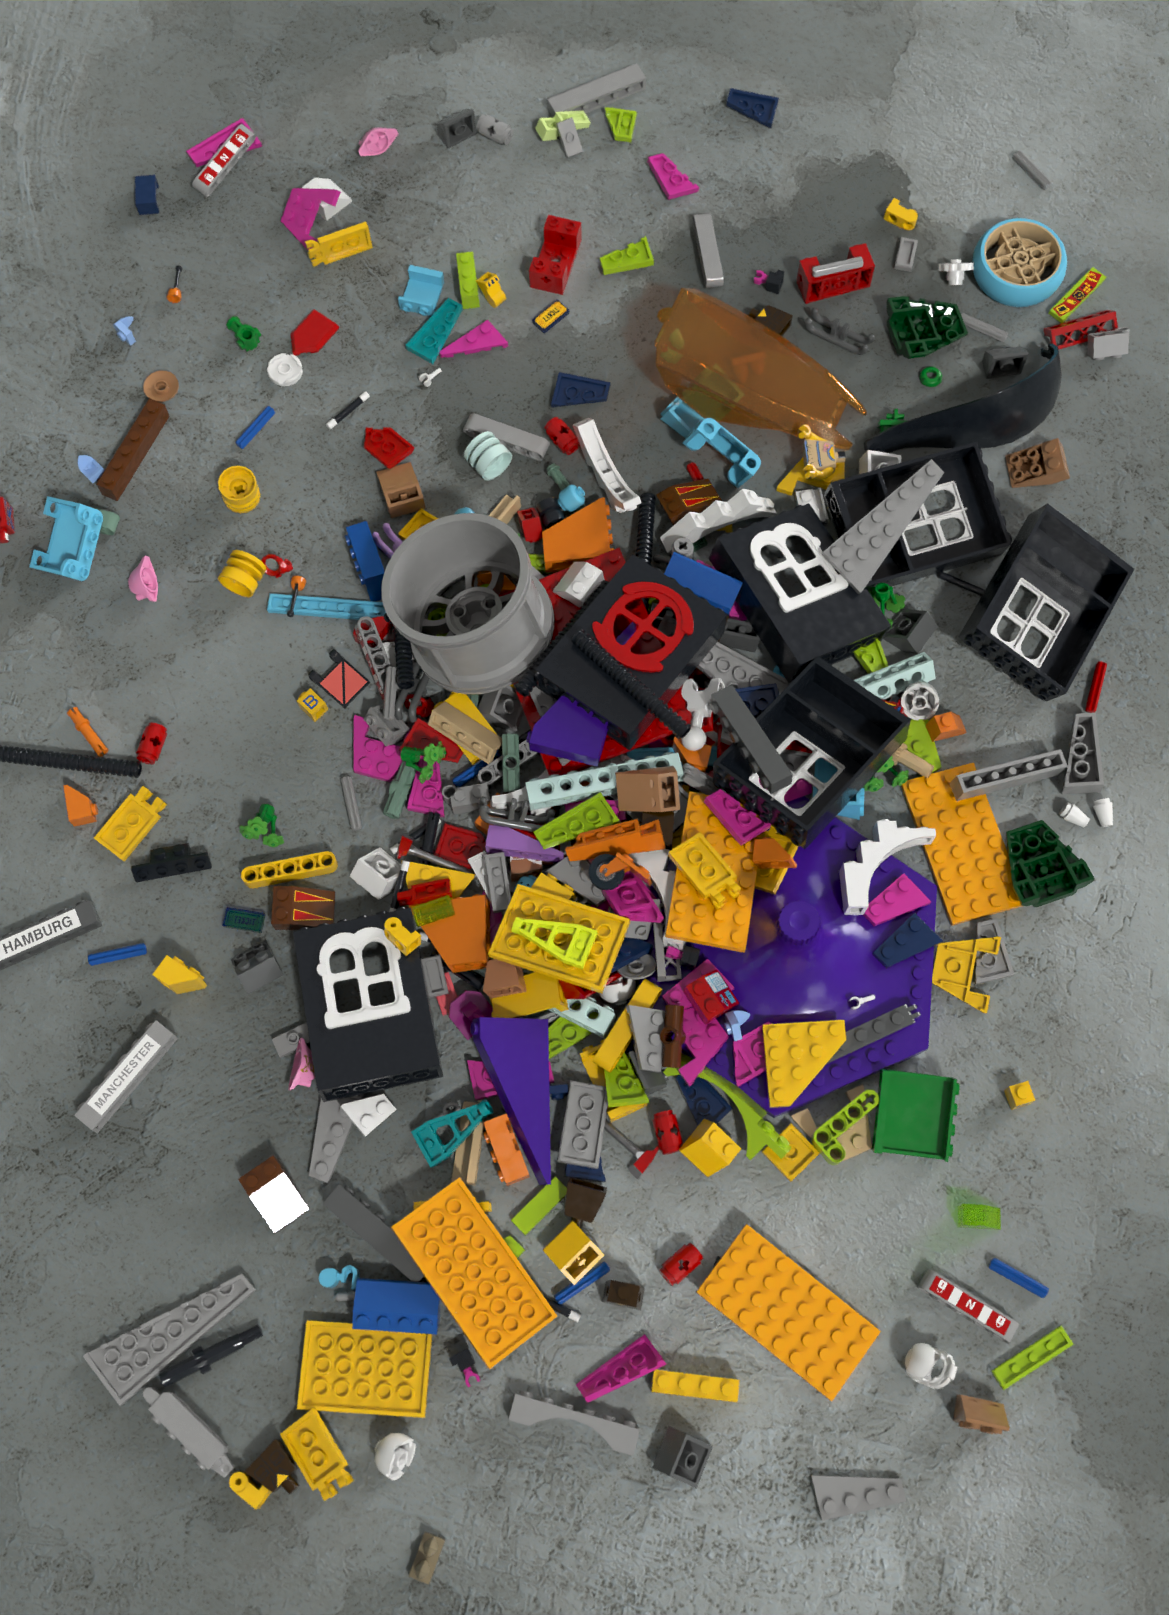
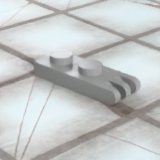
(699, 780)

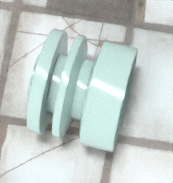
(487, 455)

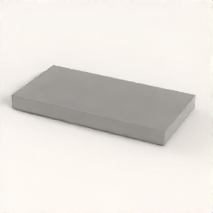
(583, 1125)

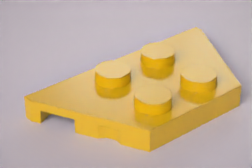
(423, 873)

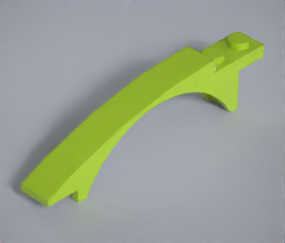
(758, 1130)

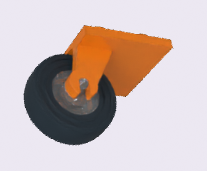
(609, 870)

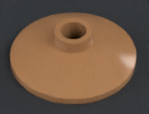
(158, 381)

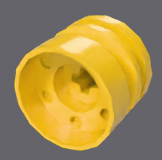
(232, 485)
(242, 573)

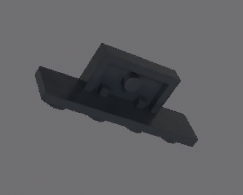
(171, 862)

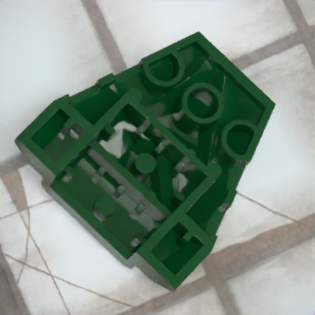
(923, 327)
(1043, 866)

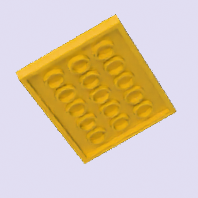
(538, 905)
(364, 1370)

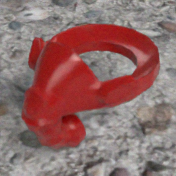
(284, 566)
(425, 709)

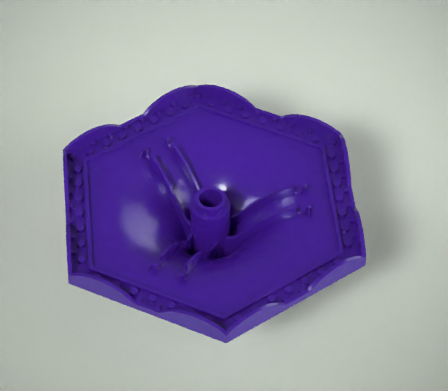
(812, 959)

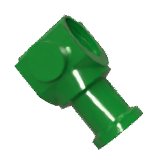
(243, 333)

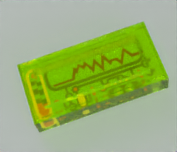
(433, 911)

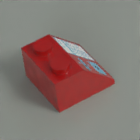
(710, 996)

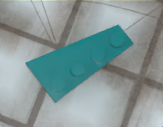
(434, 333)

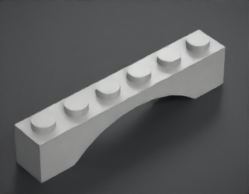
(531, 1411)

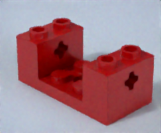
(561, 242)
(837, 283)

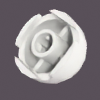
(920, 700)
(619, 991)
(393, 1454)

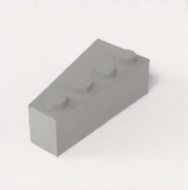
(1084, 758)

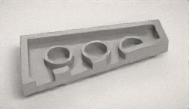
(850, 1495)

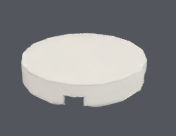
(284, 369)

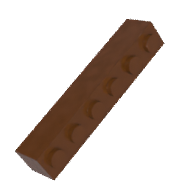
(133, 450)

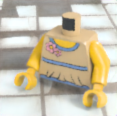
(819, 455)

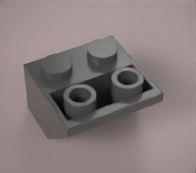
(256, 967)

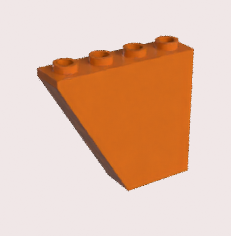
(578, 537)
(464, 937)

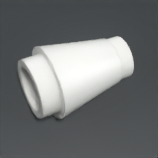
(1104, 812)
(1073, 814)

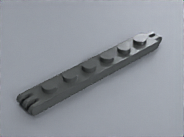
(876, 1030)

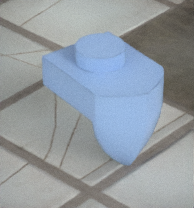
(123, 332)
(90, 468)
(733, 1022)

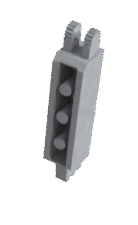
(189, 1430)

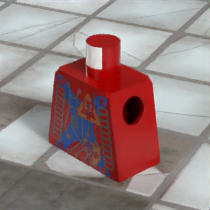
(6, 520)

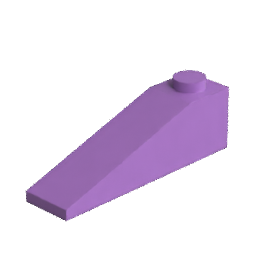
(518, 845)

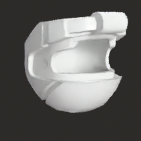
(920, 1363)

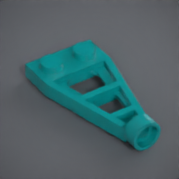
(429, 1141)

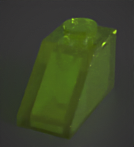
(979, 1216)

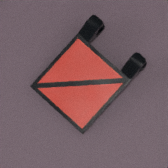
(342, 681)

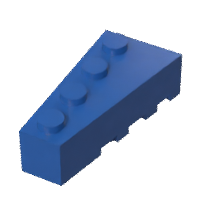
(367, 559)

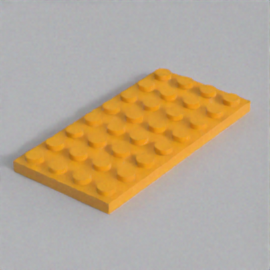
(968, 848)
(697, 919)
(474, 1272)
(788, 1312)

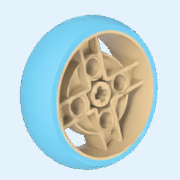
(1019, 262)

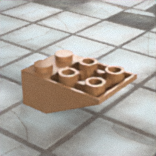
(1038, 465)
(401, 490)
(648, 790)
(980, 1414)

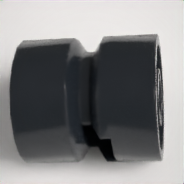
(550, 512)

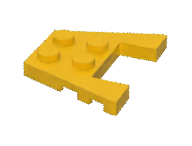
(788, 484)
(955, 967)

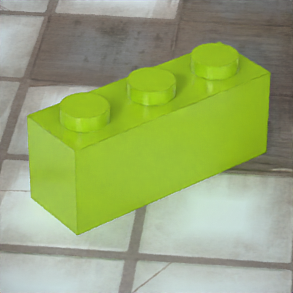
(467, 280)

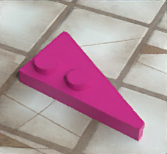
(479, 339)

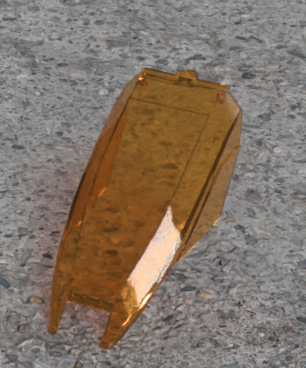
(745, 371)

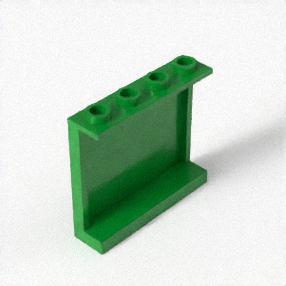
(915, 1114)

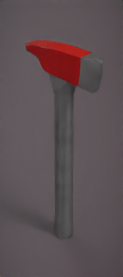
(405, 847)
(643, 1158)

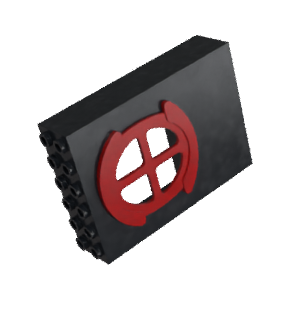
(578, 678)

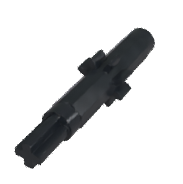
(203, 1359)

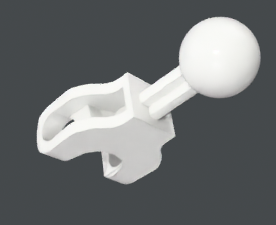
(699, 705)

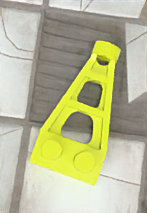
(580, 945)

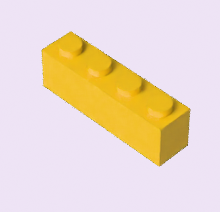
(695, 1386)

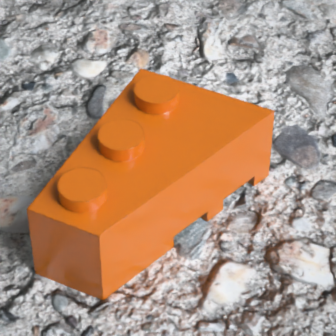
(505, 1150)

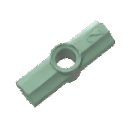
(510, 750)
(399, 791)

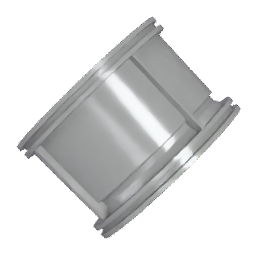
(488, 635)

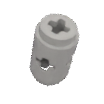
(494, 129)
(679, 547)

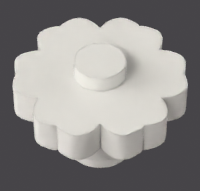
(955, 270)

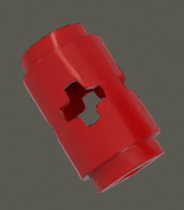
(563, 438)
(151, 743)
(665, 1123)
(670, 1268)

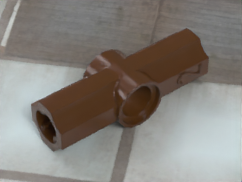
(673, 1048)

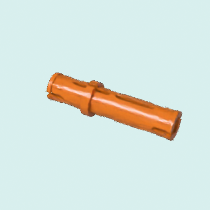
(84, 727)

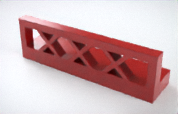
(1079, 323)

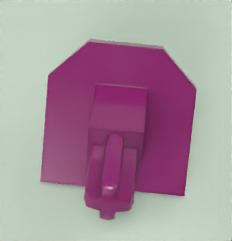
(467, 1007)

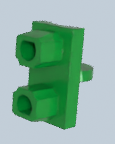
(885, 424)

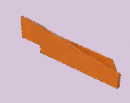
(621, 838)

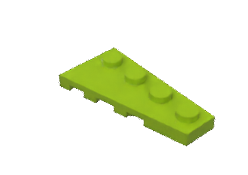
(587, 816)
(566, 1034)

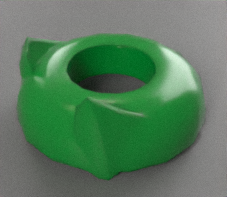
(930, 382)

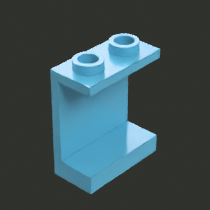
(422, 291)

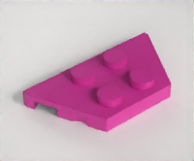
(633, 900)
(749, 1056)

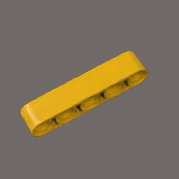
(280, 867)
(621, 1034)

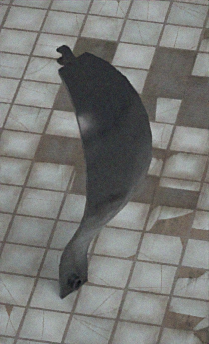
(988, 420)

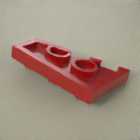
(423, 734)

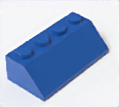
(704, 581)
(396, 1306)

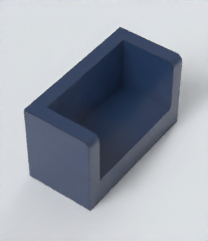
(146, 194)

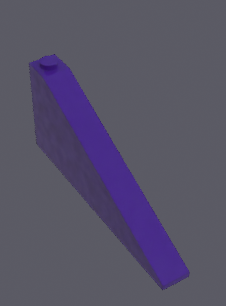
(569, 730)
(518, 1066)

